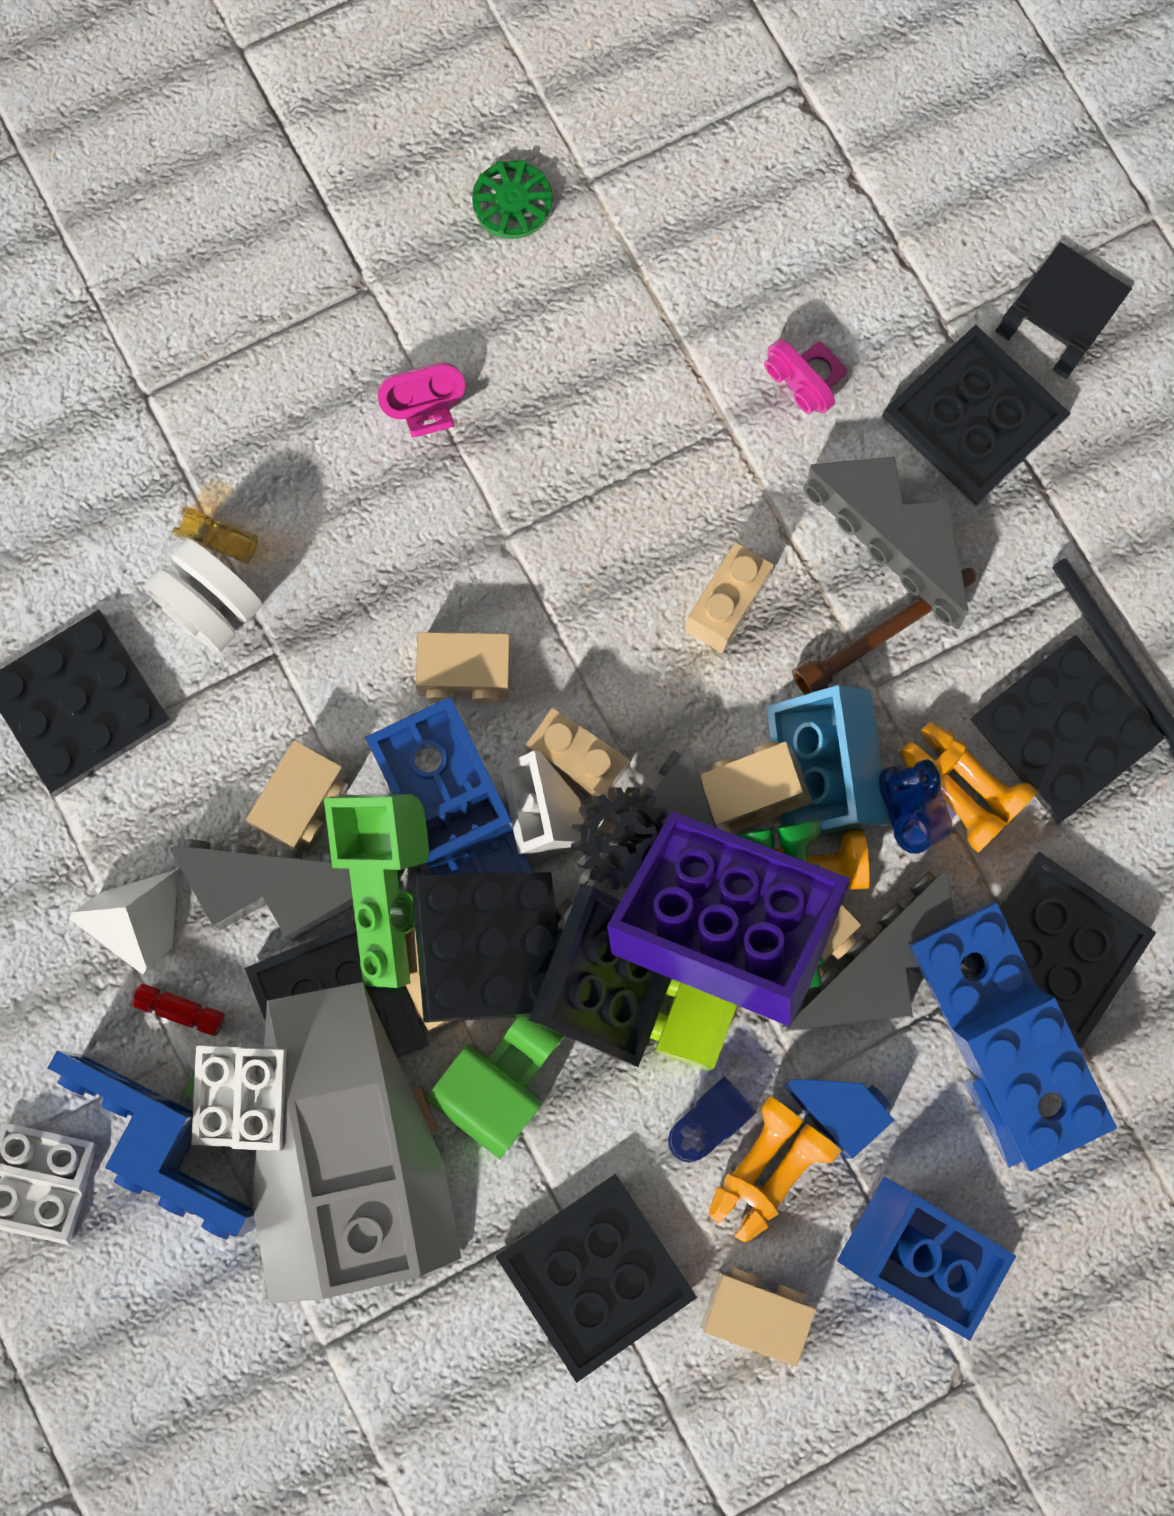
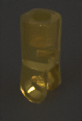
(219, 536)

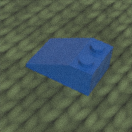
(926, 1258)

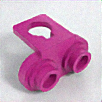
(810, 389)
(422, 396)

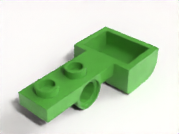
(373, 840)
(491, 1093)

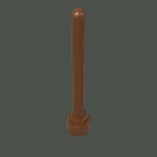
(818, 674)

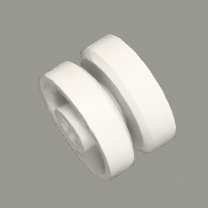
(198, 600)

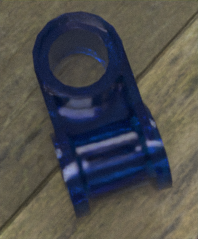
(915, 802)
(715, 1116)

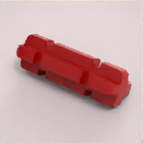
(178, 1009)

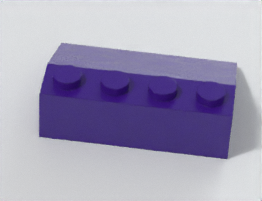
(728, 917)

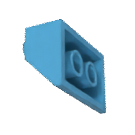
(838, 756)

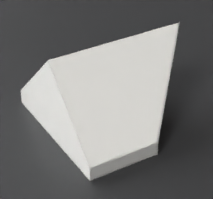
(134, 919)

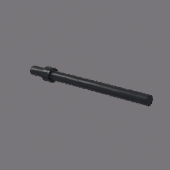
(1116, 649)

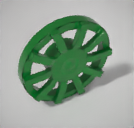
(512, 199)

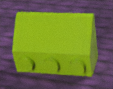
(693, 1027)

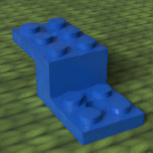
(461, 805)
(1012, 1036)
(153, 1145)

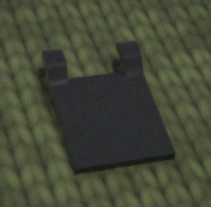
(1069, 302)

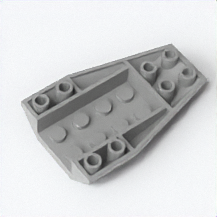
(359, 1176)

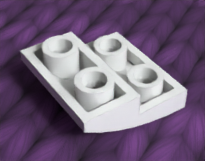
(239, 1097)
(42, 1182)

